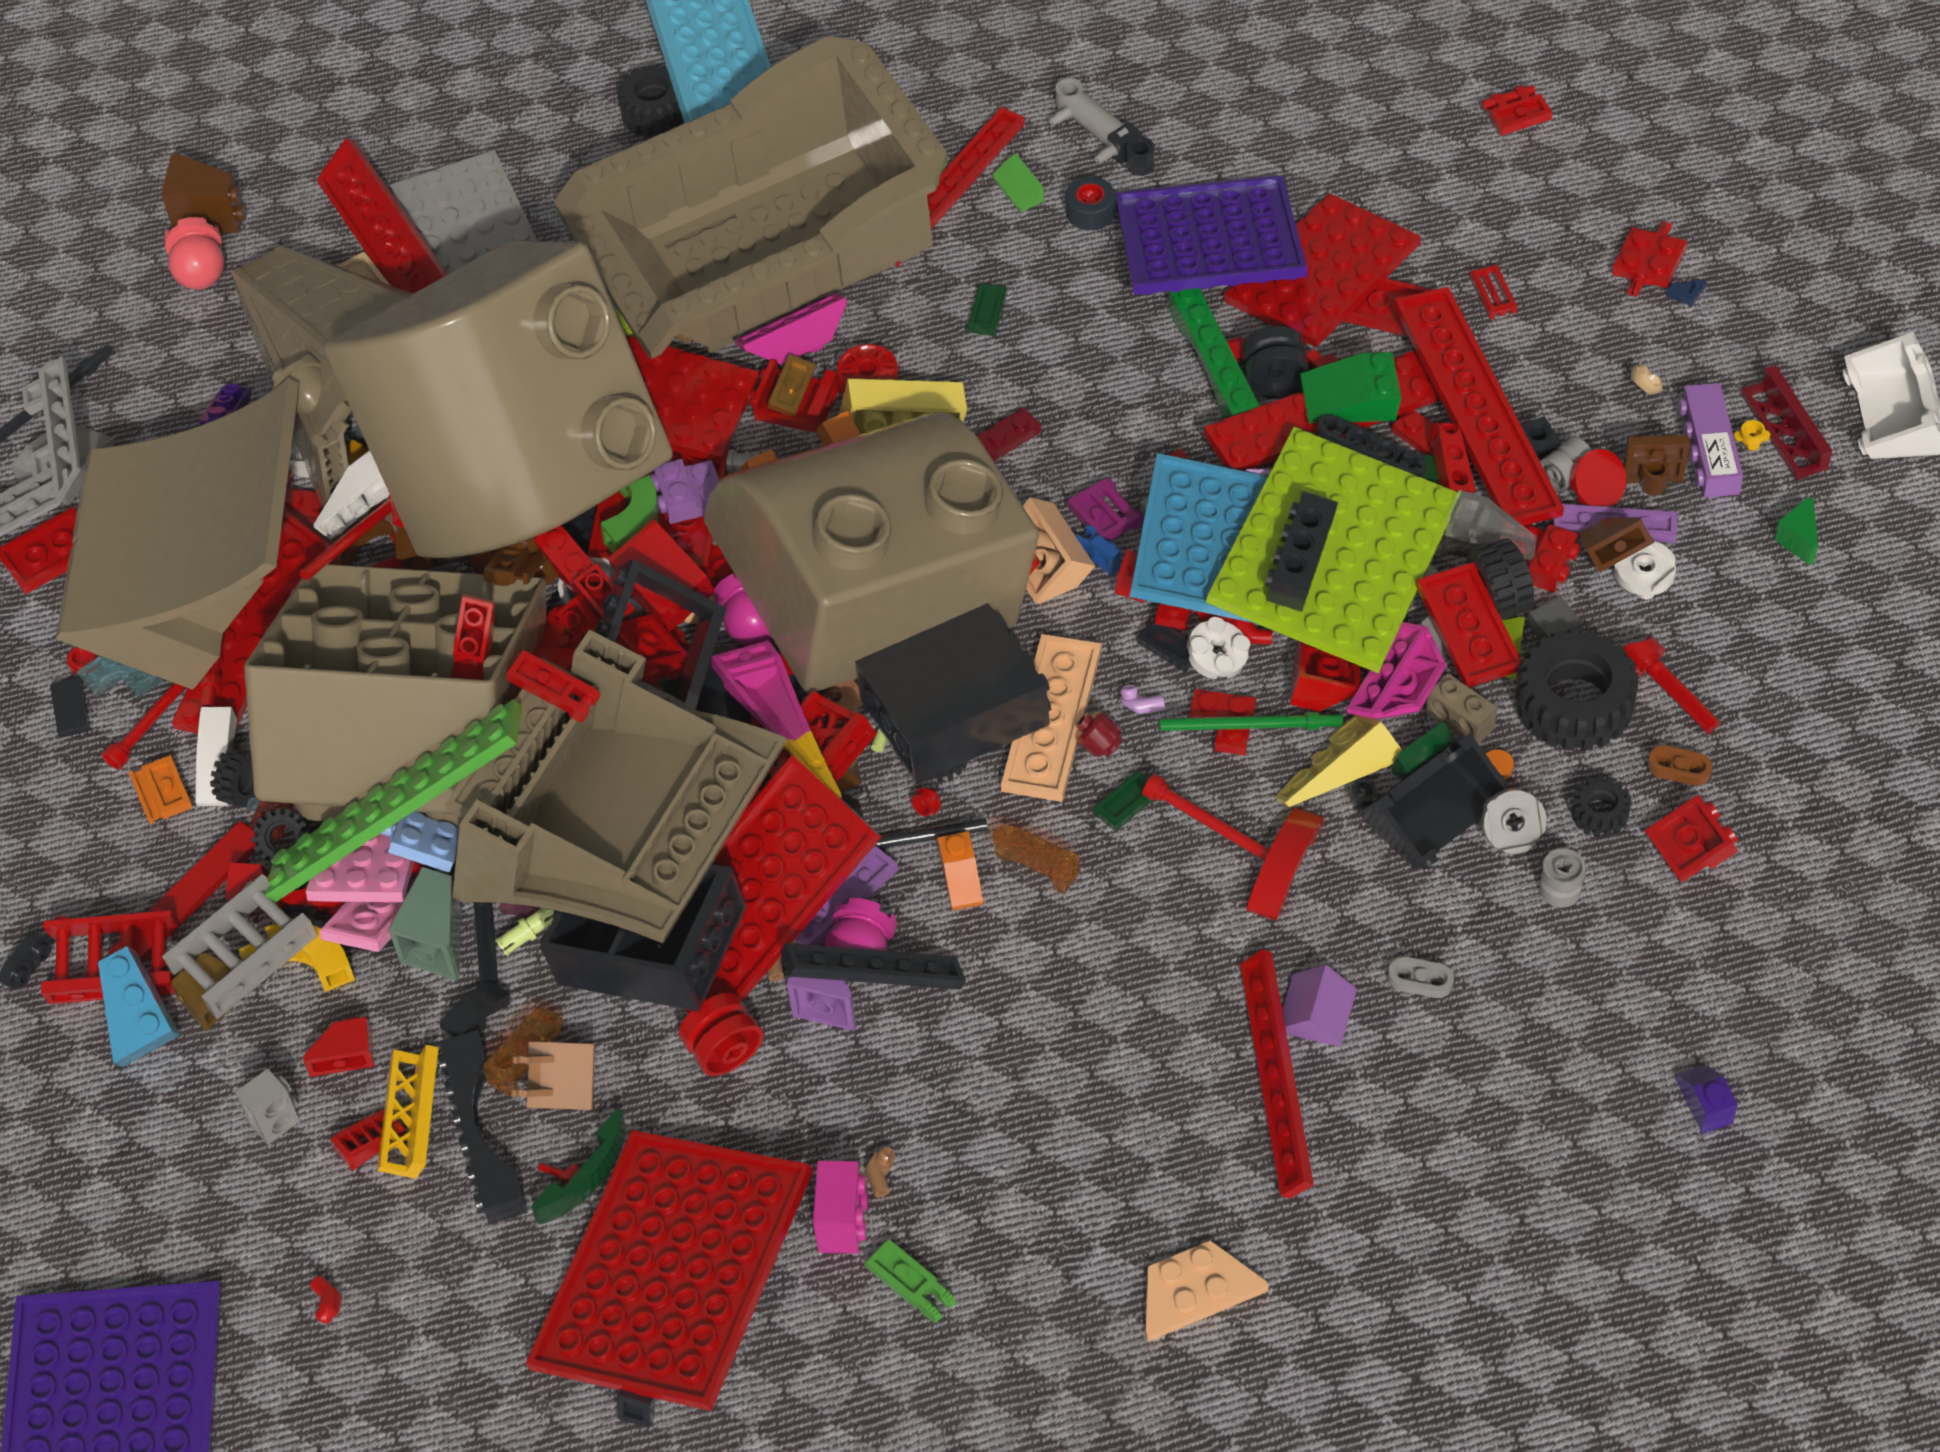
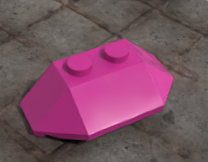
(797, 332)
(1404, 679)

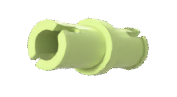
(525, 930)

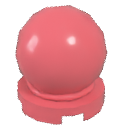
(194, 253)

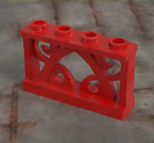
(842, 743)

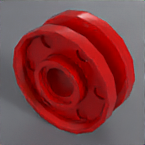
(866, 362)

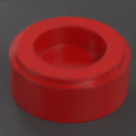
(79, 658)

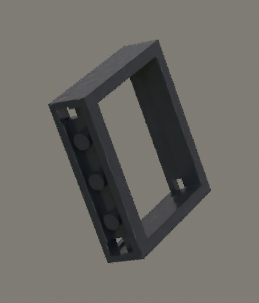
(704, 637)

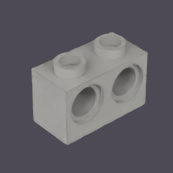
(268, 1105)

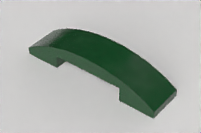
(557, 1200)

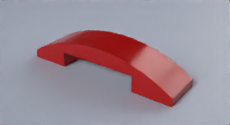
(1283, 863)

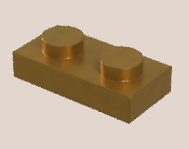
(791, 385)

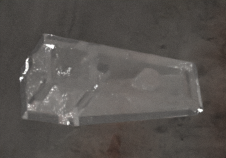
(1484, 522)

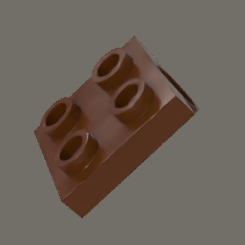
(1656, 461)

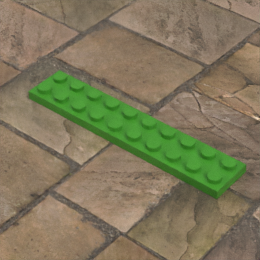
(394, 800)

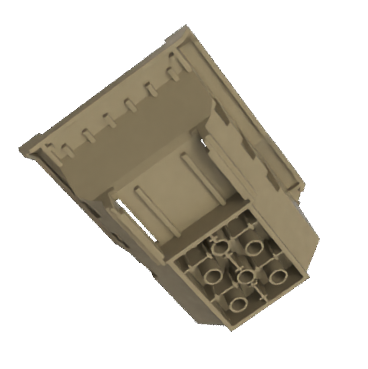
(761, 202)

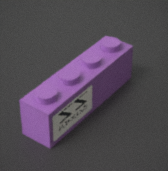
(1711, 440)

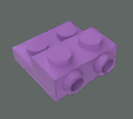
(684, 489)

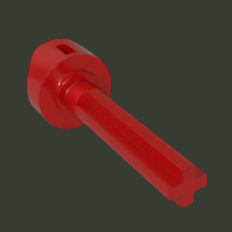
(1647, 658)

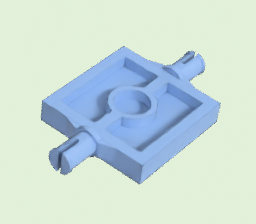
(424, 841)

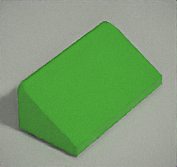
(1019, 183)

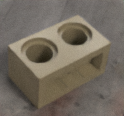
(1461, 709)

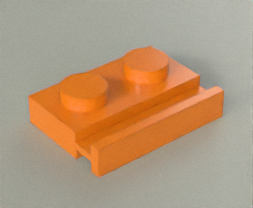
(160, 789)

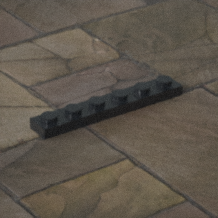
(872, 966)

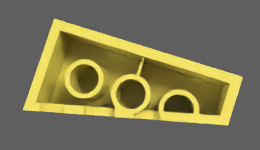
(888, 402)

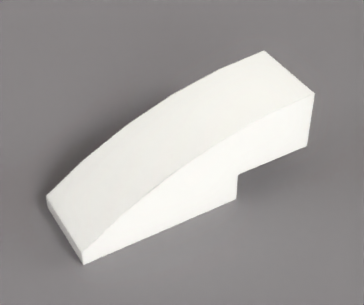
(215, 735)

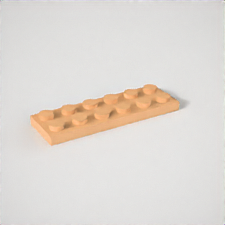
(1043, 759)

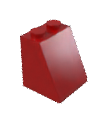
(661, 553)

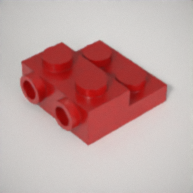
(1552, 555)
(652, 641)
(1692, 838)

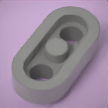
(1421, 975)

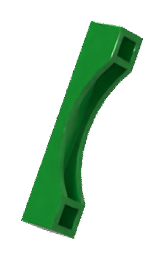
(1199, 326)

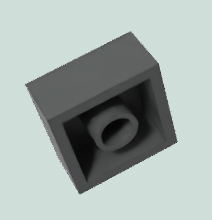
(1552, 618)

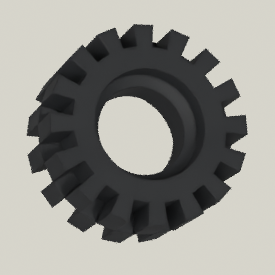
(233, 777)
(1601, 821)
(270, 822)

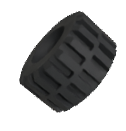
(649, 101)
(1504, 576)

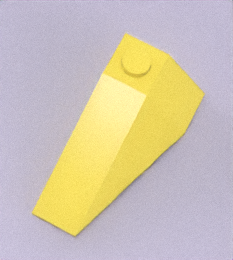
(1356, 750)

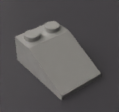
(86, 440)

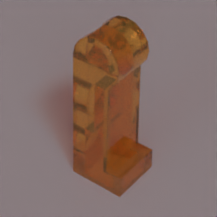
(1037, 854)
(538, 1026)

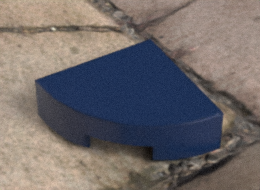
(1686, 292)

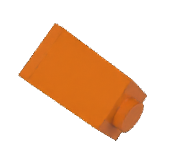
(960, 870)

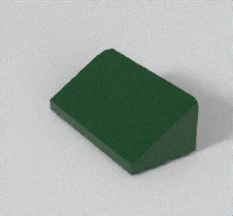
(1422, 750)

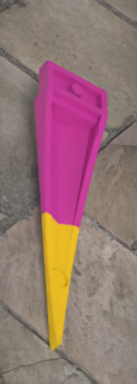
(763, 688)

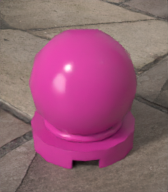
(741, 617)
(861, 926)

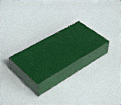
(987, 309)
(1123, 802)

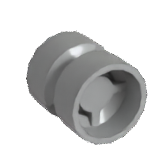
(1560, 462)
(1562, 877)

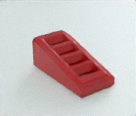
(352, 1134)

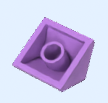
(822, 1001)
(1318, 1005)

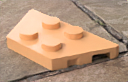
(1196, 1287)

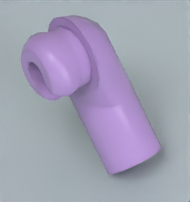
(1138, 703)

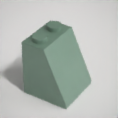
(429, 926)

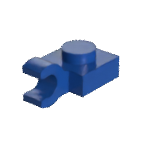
(1101, 551)

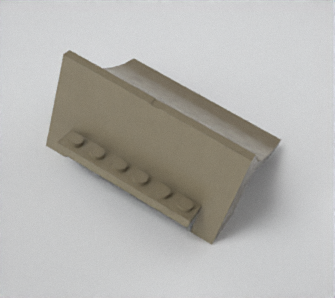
(178, 539)
(610, 809)

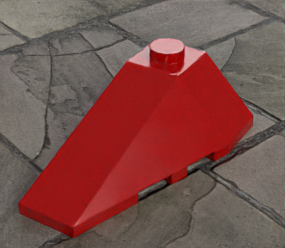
(1321, 678)

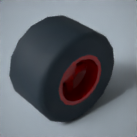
(1090, 203)

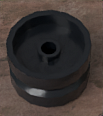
(1274, 361)

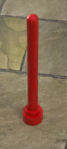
(117, 754)
(1158, 790)

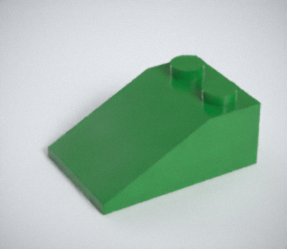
(1353, 389)

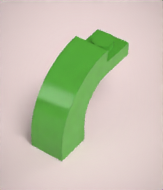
(640, 512)

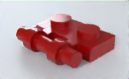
(1516, 109)

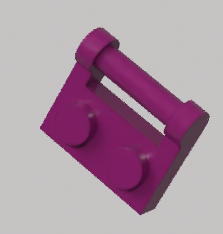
(1096, 512)

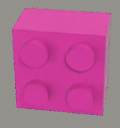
(840, 1207)

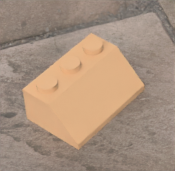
(1061, 555)

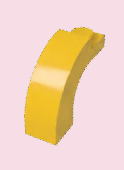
(323, 956)

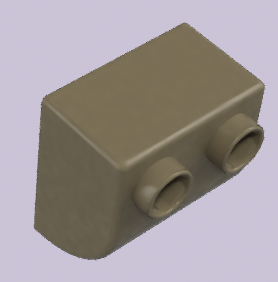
(500, 399)
(873, 542)
(363, 682)

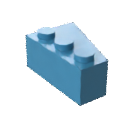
(133, 1008)

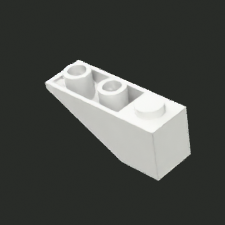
(353, 497)

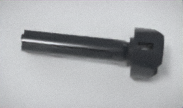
(486, 942)

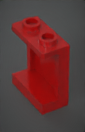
(814, 405)

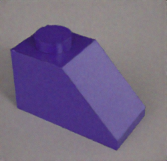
(1707, 1097)

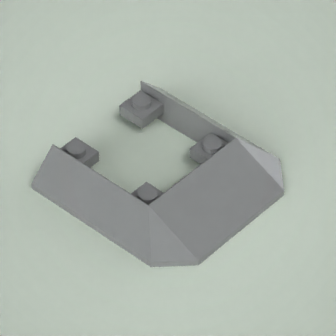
(54, 464)

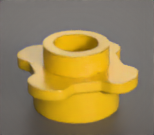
(1752, 434)

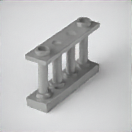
(256, 968)

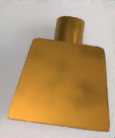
(190, 991)

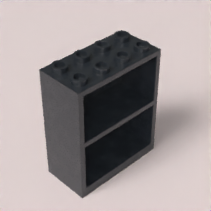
(953, 692)
(632, 966)

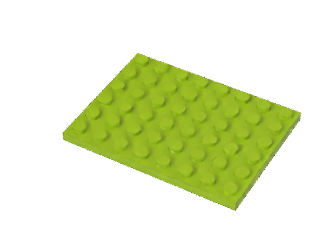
(1371, 559)

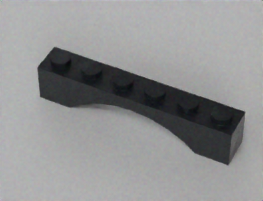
(497, 1182)

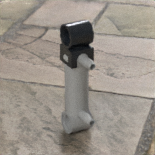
(1122, 140)

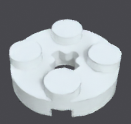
(1651, 582)
(1220, 633)

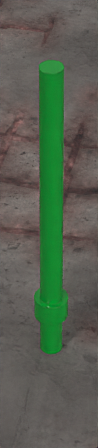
(1308, 721)

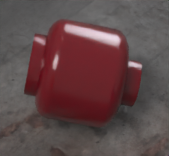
(1098, 734)

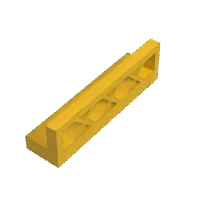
(420, 1112)

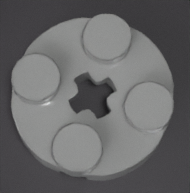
(1527, 831)

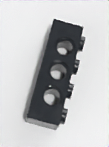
(1301, 552)

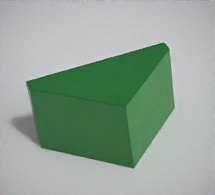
(1799, 532)

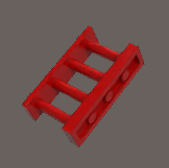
(67, 990)

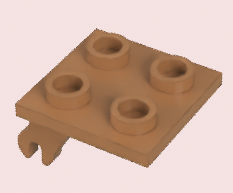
(558, 1075)

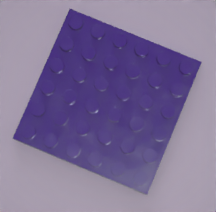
(1210, 235)
(114, 1370)

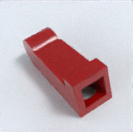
(1451, 457)

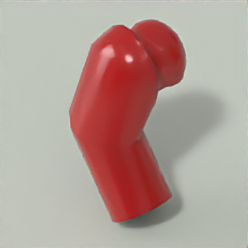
(1255, 635)
(329, 1301)

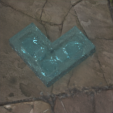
(105, 673)

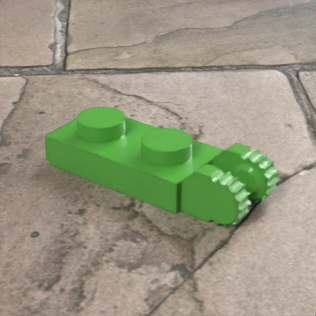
(908, 1279)

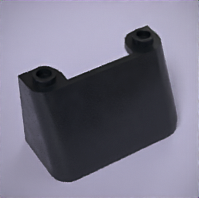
(1435, 802)

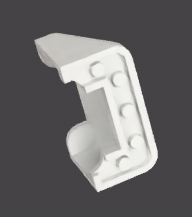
(1896, 399)

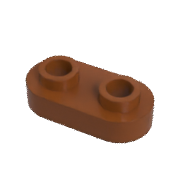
(1680, 765)

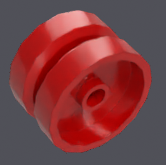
(721, 1034)

